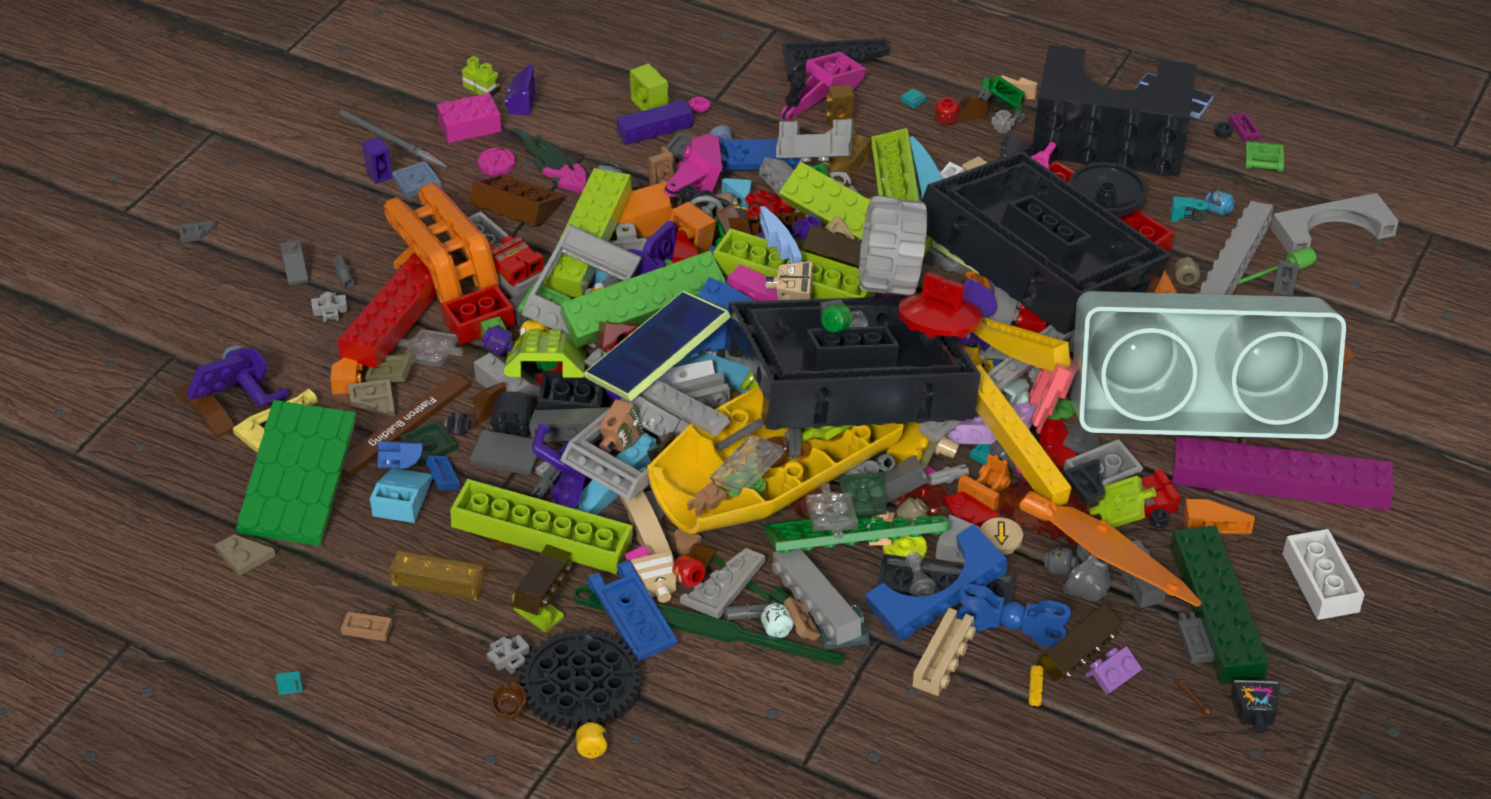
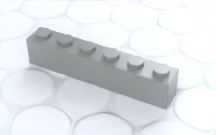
(817, 595)

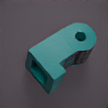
(1188, 209)

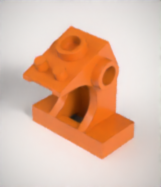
(994, 474)

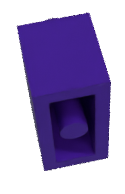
(377, 160)

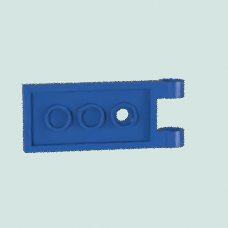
(749, 153)
(637, 621)

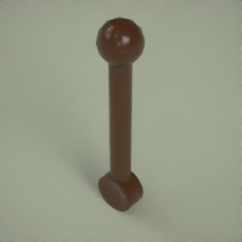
(1182, 684)

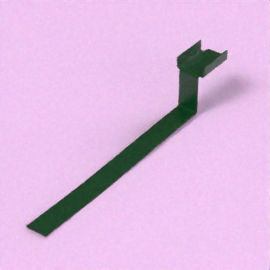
(777, 594)

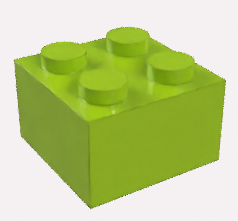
(648, 87)

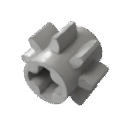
(1003, 121)

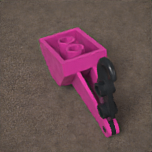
(822, 73)
(698, 170)

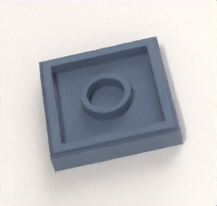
(414, 177)

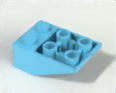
(400, 495)

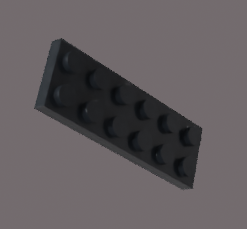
(899, 577)

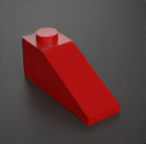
(683, 248)

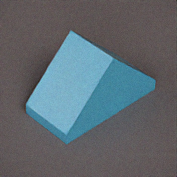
(738, 188)

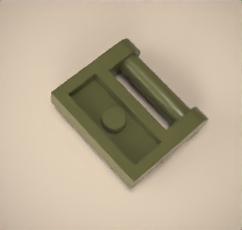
(393, 368)

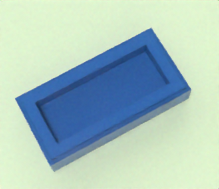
(443, 473)

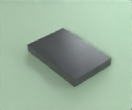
(504, 453)

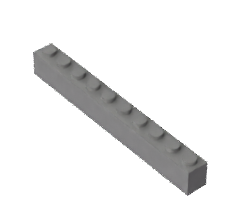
(1238, 250)

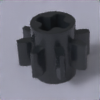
(457, 423)

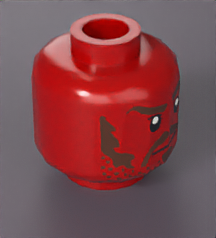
(946, 111)

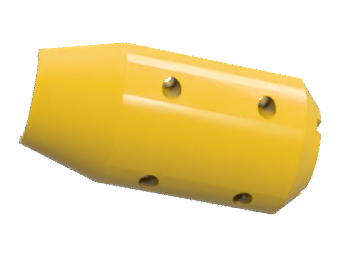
(692, 458)

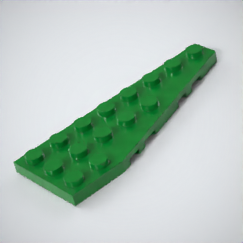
(800, 533)

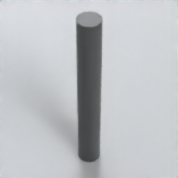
(739, 434)

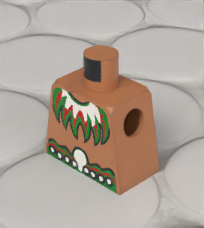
(620, 427)

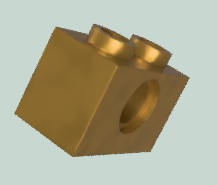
(840, 103)

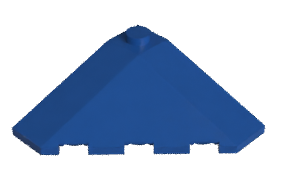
(719, 295)

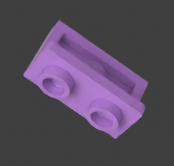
(1115, 669)

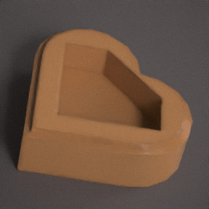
(685, 541)

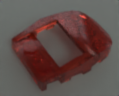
(1010, 506)

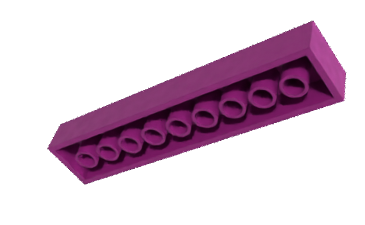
(1283, 473)

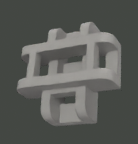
(329, 303)
(511, 653)

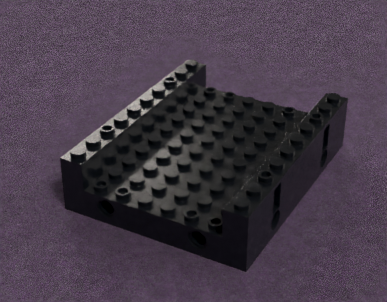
(1039, 237)
(851, 374)

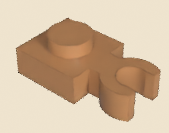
(708, 497)

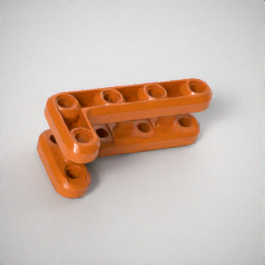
(435, 254)

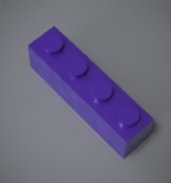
(654, 122)

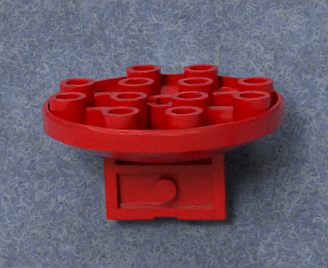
(940, 309)

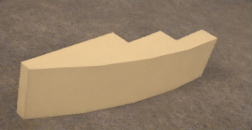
(646, 523)

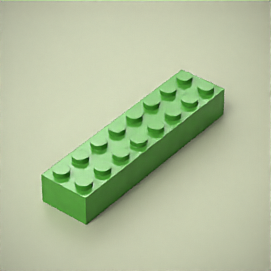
(636, 298)

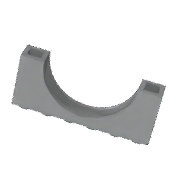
(1365, 211)

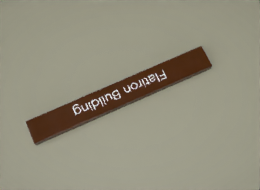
(405, 422)

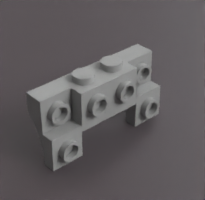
(812, 146)

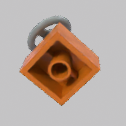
(697, 222)

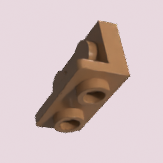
(661, 167)

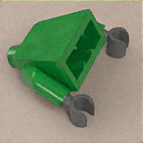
(1003, 95)

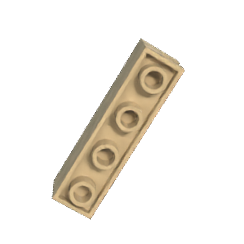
(943, 652)

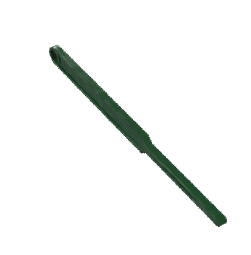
(720, 629)

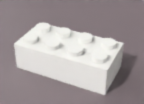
(1323, 574)

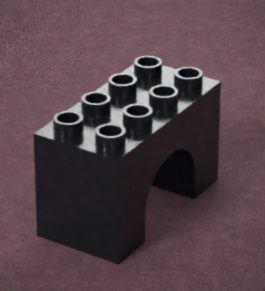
(1103, 124)

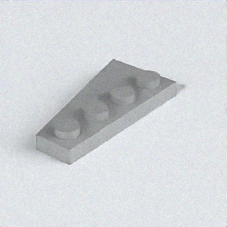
(724, 584)

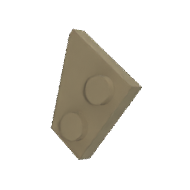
(372, 396)
(243, 553)

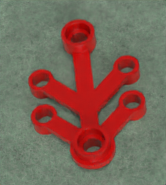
(760, 198)

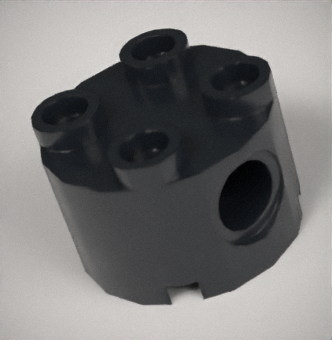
(512, 414)

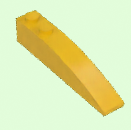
(1024, 345)

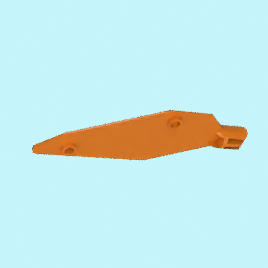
(1107, 544)

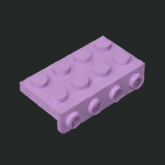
(976, 431)

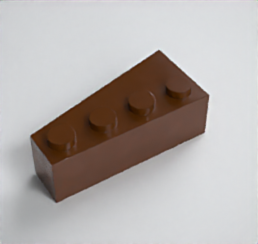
(752, 226)

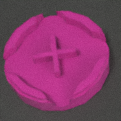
(496, 161)

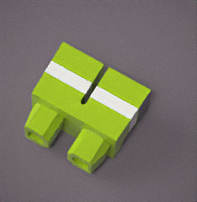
(480, 77)

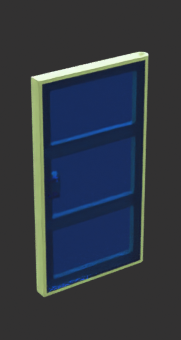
(657, 345)

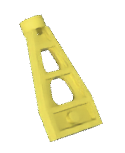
(250, 429)

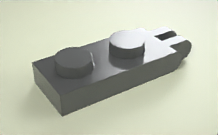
(1194, 638)

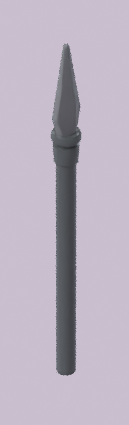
(413, 149)

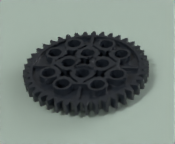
(581, 679)

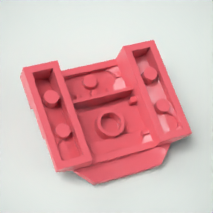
(1048, 389)

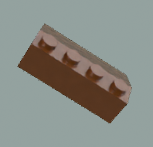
(515, 199)

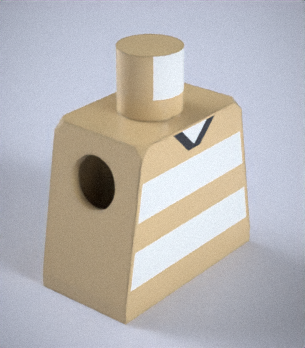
(656, 574)

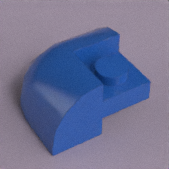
(398, 454)

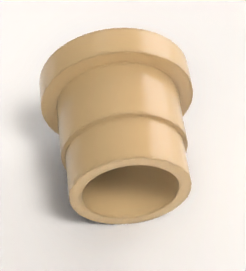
(947, 447)

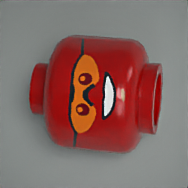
(688, 570)

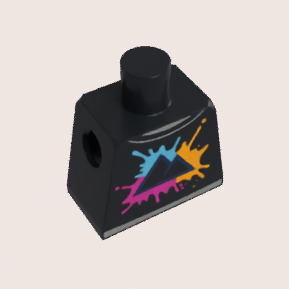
(1255, 702)

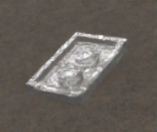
(747, 464)

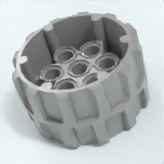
(892, 245)

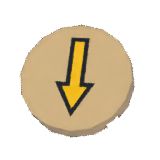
(1004, 534)

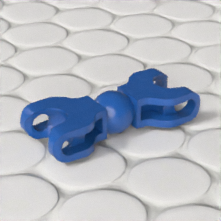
(1035, 620)

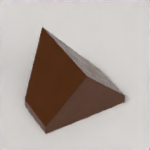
(972, 108)
(484, 401)

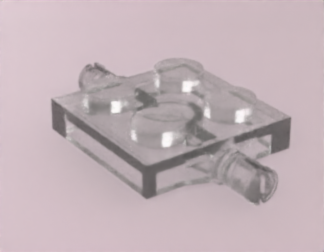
(432, 347)
(831, 511)

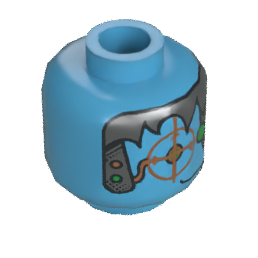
(1220, 202)

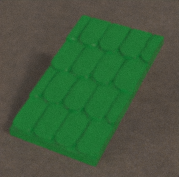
(296, 473)

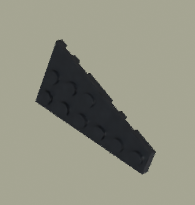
(855, 49)

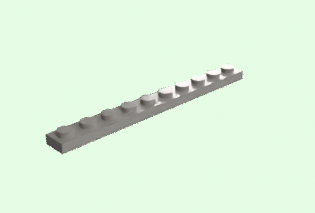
(1001, 375)
(677, 403)

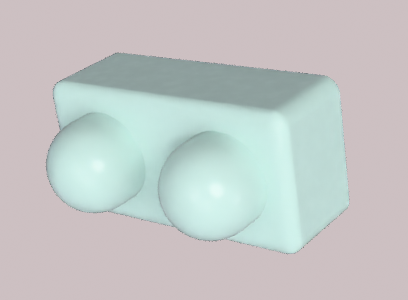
(1207, 365)

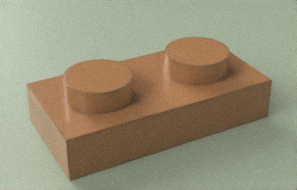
(803, 621)
(366, 626)

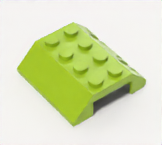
(546, 347)

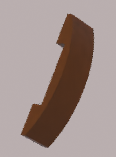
(210, 410)

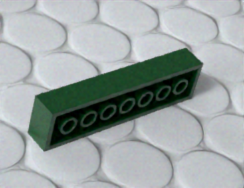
(1223, 610)

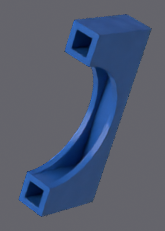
(908, 614)

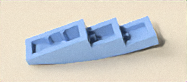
(779, 237)

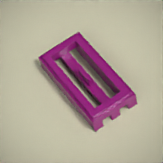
(1241, 127)

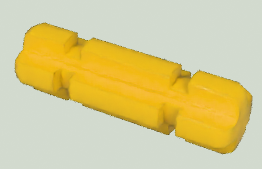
(1036, 685)

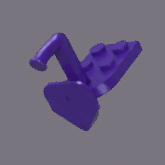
(657, 249)
(983, 299)
(239, 365)
(570, 483)

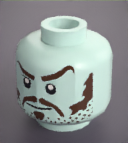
(777, 620)

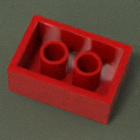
(466, 312)

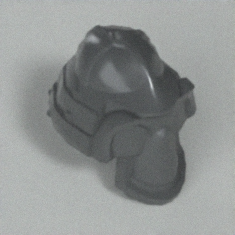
(1088, 579)

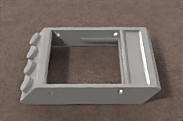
(590, 251)
(608, 469)

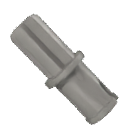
(948, 474)

